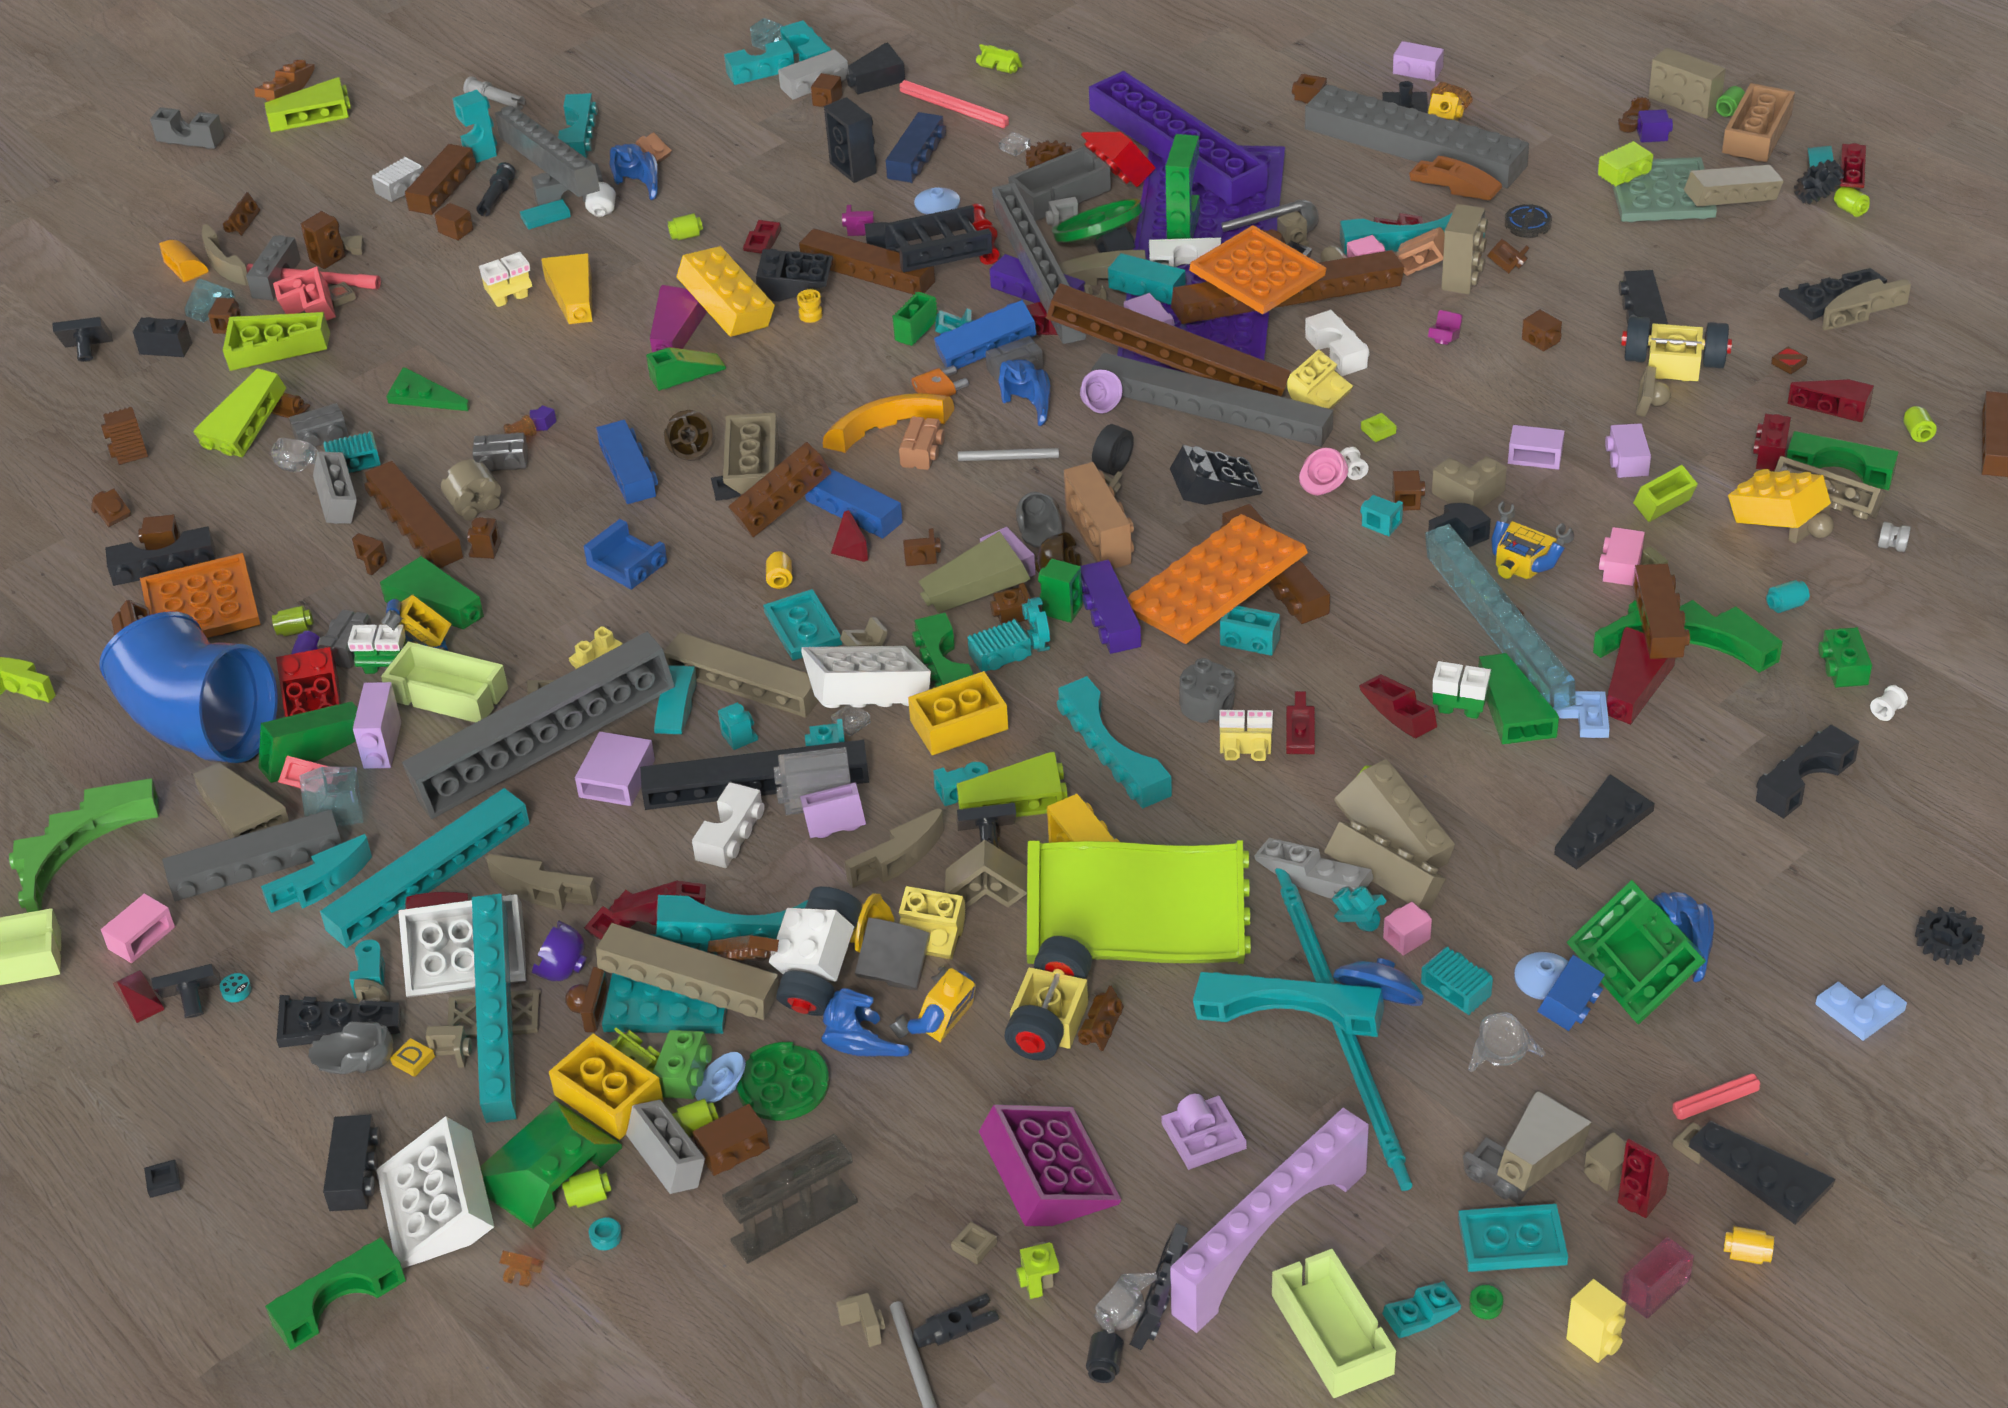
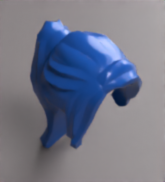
(632, 162)
(1026, 381)
(1693, 920)
(844, 1029)

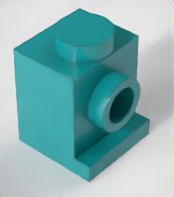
(1381, 515)
(736, 726)
(825, 734)

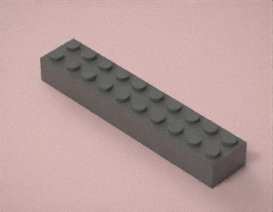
(1413, 133)
(538, 725)

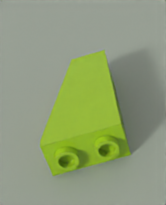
(309, 106)
(241, 415)
(1028, 784)

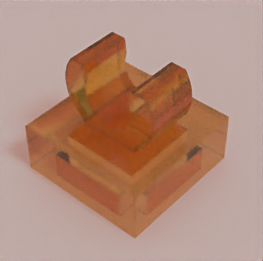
(520, 1264)

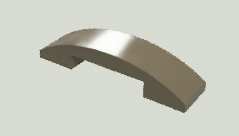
(229, 268)

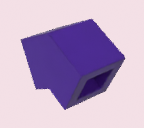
(543, 418)

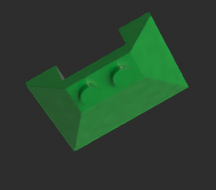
(1637, 951)
(541, 1159)

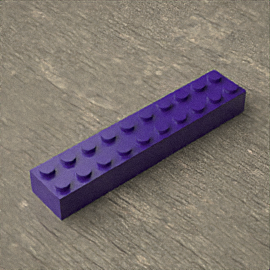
(1155, 122)

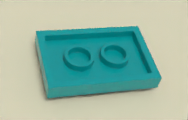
(802, 623)
(1512, 1237)

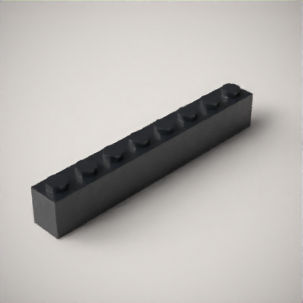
(707, 778)

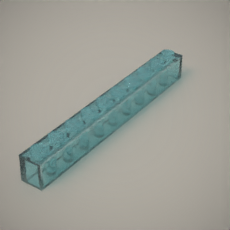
(1499, 616)

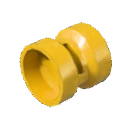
(809, 305)

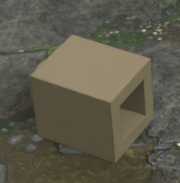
(1605, 1162)

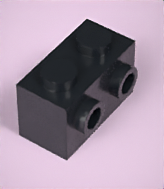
(162, 337)

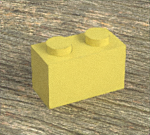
(1596, 1321)

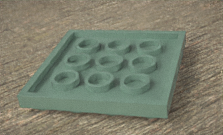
(1661, 193)

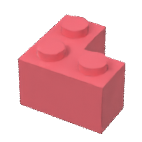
(306, 293)

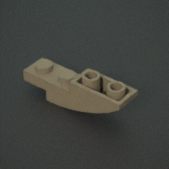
(1864, 299)
(904, 849)
(539, 886)

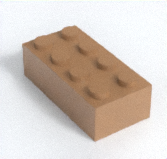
(1758, 122)
(1098, 515)

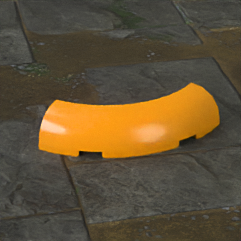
(885, 413)

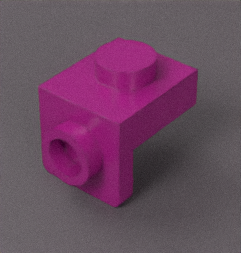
(855, 221)
(1446, 328)

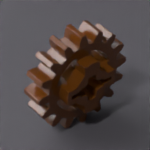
(1045, 151)

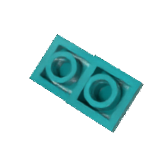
(1819, 154)
(1426, 1308)

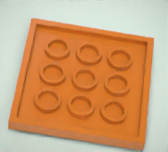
(1257, 269)
(211, 592)

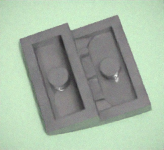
(892, 953)

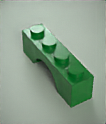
(1871, 464)
(936, 640)
(367, 1271)

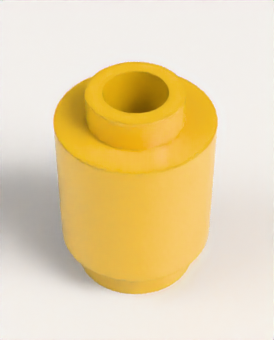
(779, 570)
(1749, 1245)

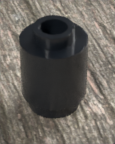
(1104, 1356)

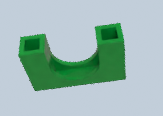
(1181, 205)

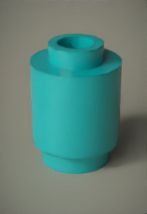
(1787, 596)

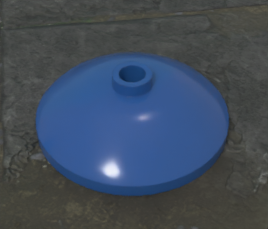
(1381, 974)

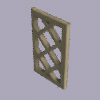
(522, 1029)

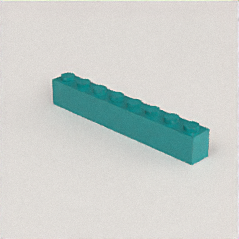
(424, 867)
(493, 1009)

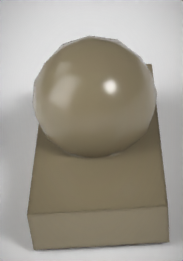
(1651, 392)
(1818, 526)

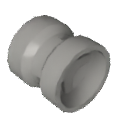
(1888, 533)

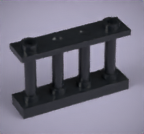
(938, 251)

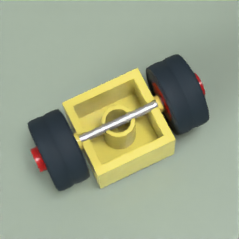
(1676, 348)
(1050, 1000)

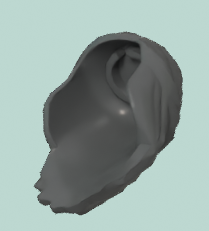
(1038, 518)
(356, 1048)

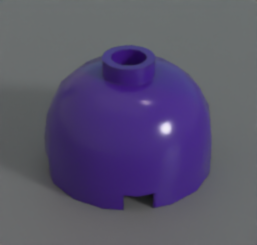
(561, 953)

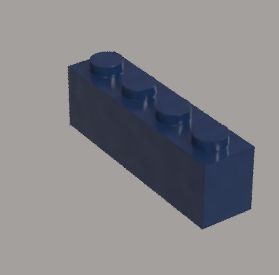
(915, 147)

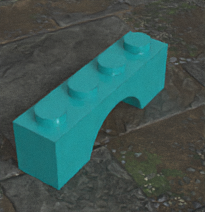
(580, 115)

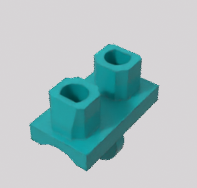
(1358, 907)

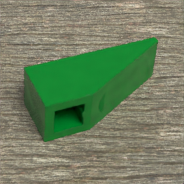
(677, 366)

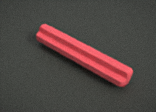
(1716, 1096)

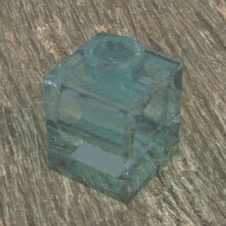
(765, 32)

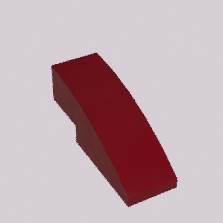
(1399, 705)

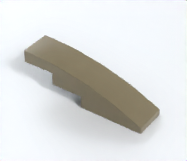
(1095, 265)

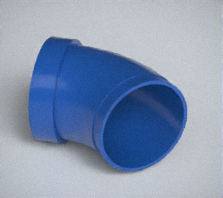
(189, 689)

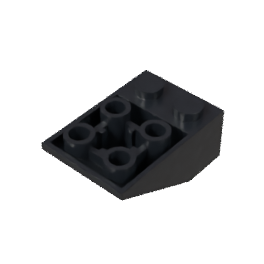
(788, 273)
(1212, 476)

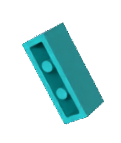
(1144, 277)

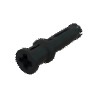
(498, 183)

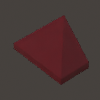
(850, 540)
(138, 996)

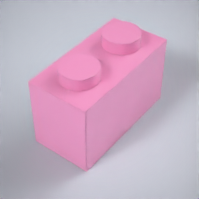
(1623, 553)
(137, 928)

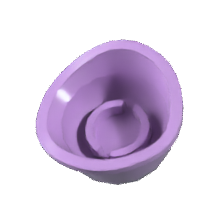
(1101, 391)

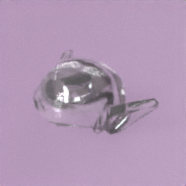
(293, 454)
(1502, 1041)
(1123, 1302)

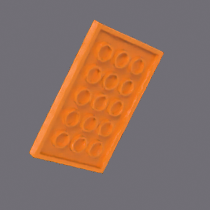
(1214, 578)

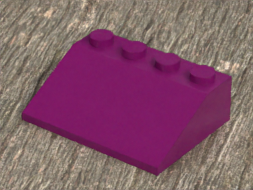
(1047, 1163)

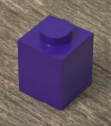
(1654, 125)

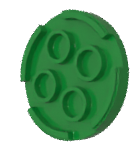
(783, 1081)

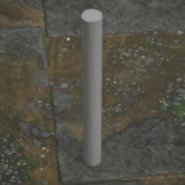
(1008, 454)
(912, 1355)

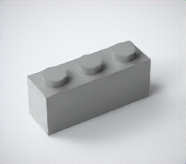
(799, 77)
(334, 487)
(665, 1146)

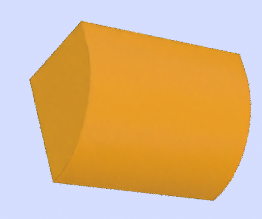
(181, 260)

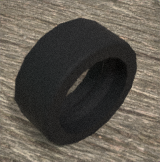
(1112, 449)

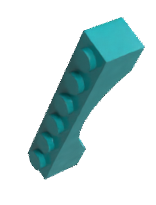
(1389, 235)
(1140, 775)
(691, 922)
(1228, 996)

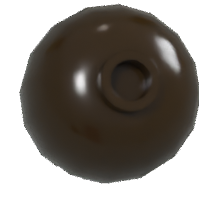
(689, 435)
(1058, 548)

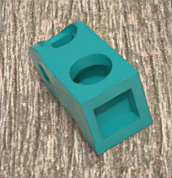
(946, 782)
(370, 963)

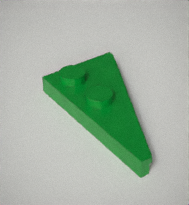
(419, 391)

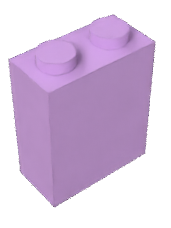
(377, 725)
(613, 768)

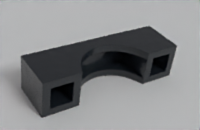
(129, 563)
(1827, 752)

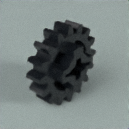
(1818, 181)
(1947, 935)

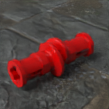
(981, 223)

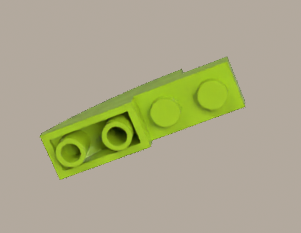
(23, 678)

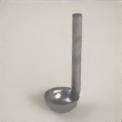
(1304, 207)

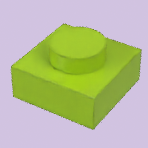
(1378, 427)

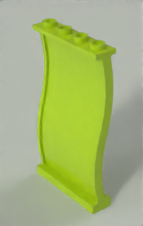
(1140, 900)

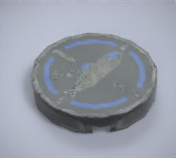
(1528, 220)

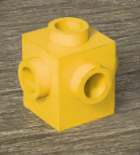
(1446, 106)

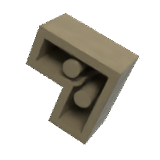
(1468, 485)
(987, 872)

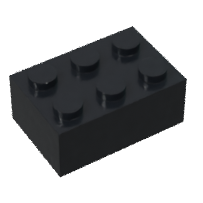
(850, 139)

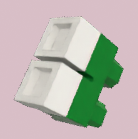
(375, 646)
(1471, 694)

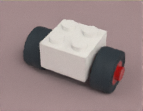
(814, 948)

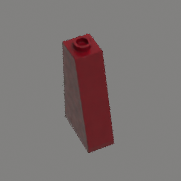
(1634, 677)

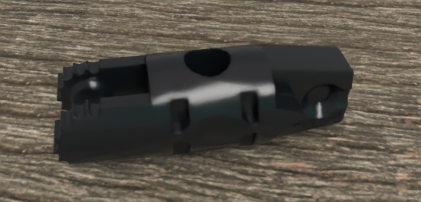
(955, 1322)

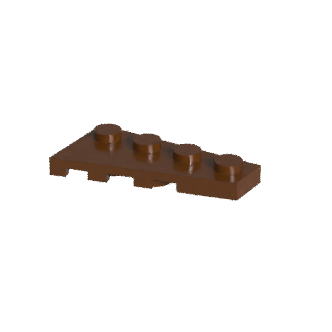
(744, 948)

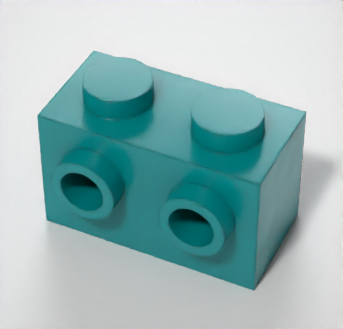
(1250, 630)

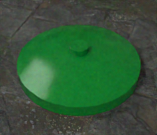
(1097, 221)

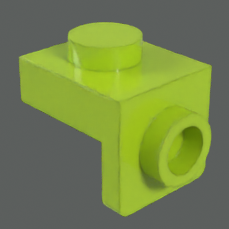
(1036, 1262)

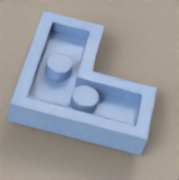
(1591, 714)
(1861, 1015)

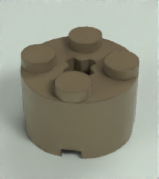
(471, 488)

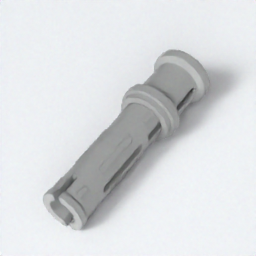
(493, 93)

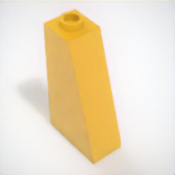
(571, 285)

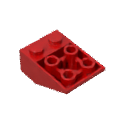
(1120, 154)
(308, 681)

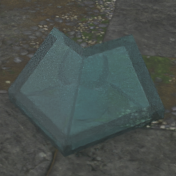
(335, 790)

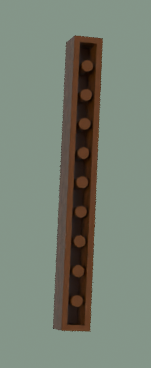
(1342, 278)
(1164, 342)

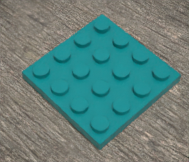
(654, 1010)

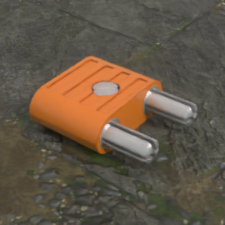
(937, 382)

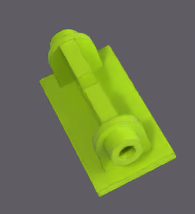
(1007, 60)
(630, 1046)

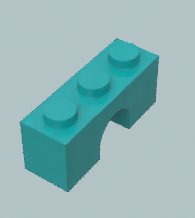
(803, 40)
(746, 68)
(473, 109)

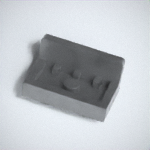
(1483, 1167)

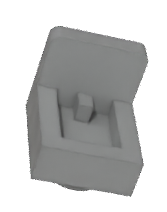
(1061, 210)

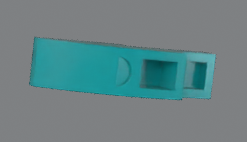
(327, 874)

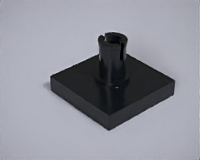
(1407, 98)
(82, 334)
(986, 820)
(187, 985)

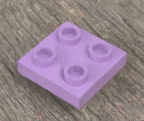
(1203, 1130)

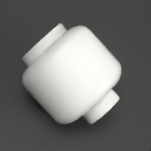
(602, 201)

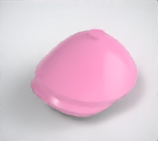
(1323, 471)

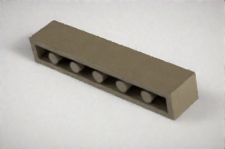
(743, 674)
(687, 971)

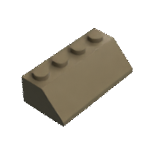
(749, 449)
(1392, 809)

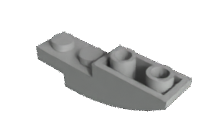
(1310, 870)

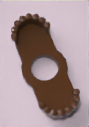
(1639, 104)

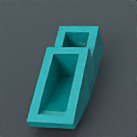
(676, 703)

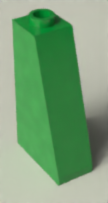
(436, 590)
(1516, 704)
(305, 737)

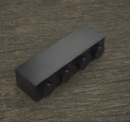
(1642, 297)

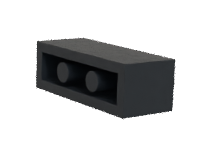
(351, 1162)

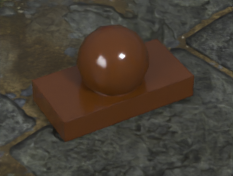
(589, 999)

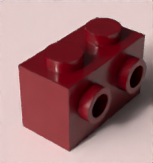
(1771, 440)

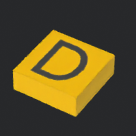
(412, 1057)

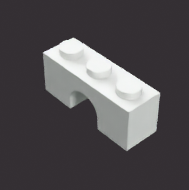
(1180, 251)
(1346, 348)
(738, 812)

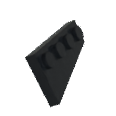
(1815, 298)
(1602, 821)
(308, 1019)
(1769, 1175)

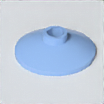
(936, 200)
(1538, 973)
(721, 1077)

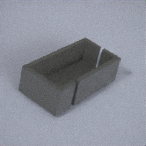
(1067, 176)

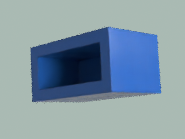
(1571, 992)

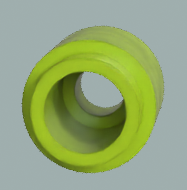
(1852, 201)
(685, 227)
(1919, 424)
(292, 621)
(695, 1115)
(586, 1188)

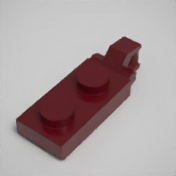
(1300, 726)

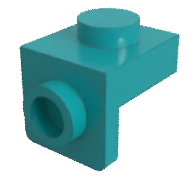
(949, 322)

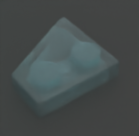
(203, 298)

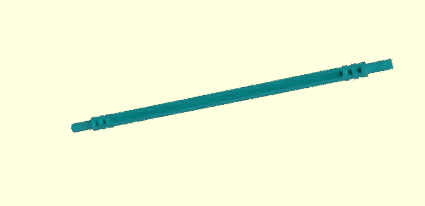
(1373, 1103)

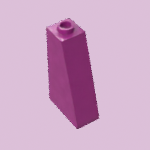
(675, 318)

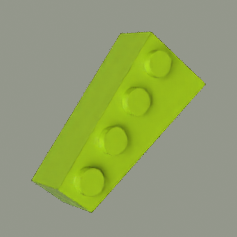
(273, 338)

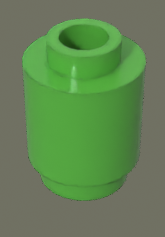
(1729, 101)

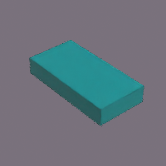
(545, 214)

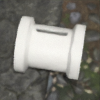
(1355, 460)
(1886, 705)

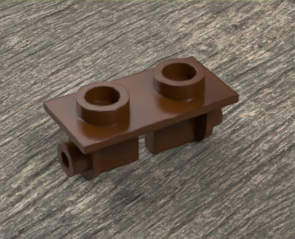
(241, 215)
(290, 405)
(1102, 1019)

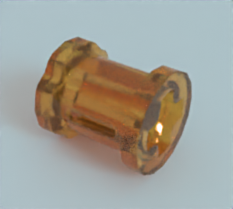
(522, 426)

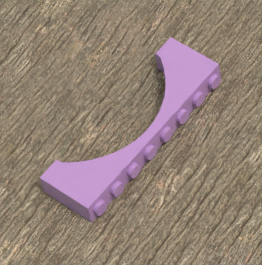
(1205, 1271)

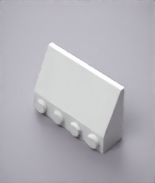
(865, 675)
(441, 947)
(434, 1194)

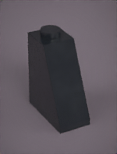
(876, 70)

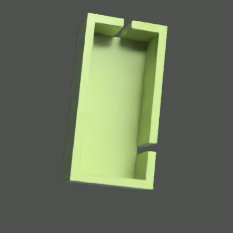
(446, 682)
(29, 946)
(1333, 1323)

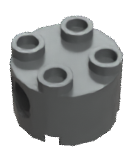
(1206, 690)

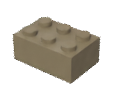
(1686, 82)
(1464, 249)

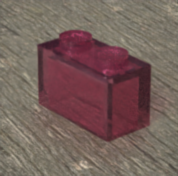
(1657, 1277)

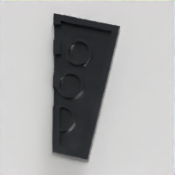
(1158, 1296)

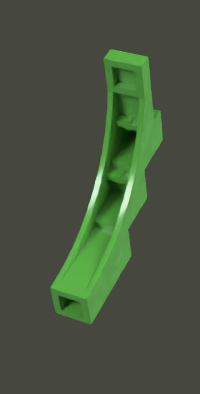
(101, 811)

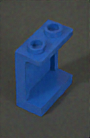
(624, 556)

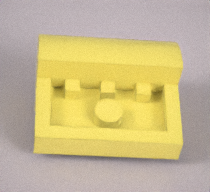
(1317, 382)
(935, 913)

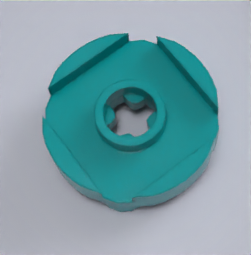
(1038, 624)

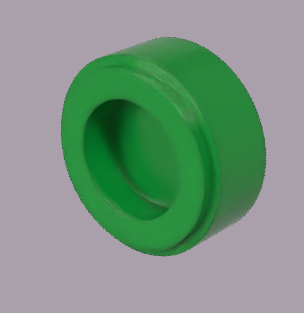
(1486, 1302)

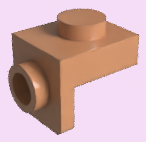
(655, 146)

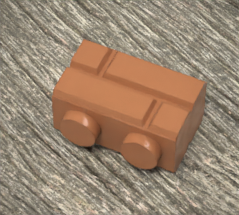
(1422, 251)
(921, 443)

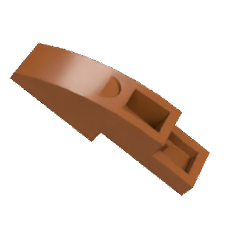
(286, 80)
(1459, 176)

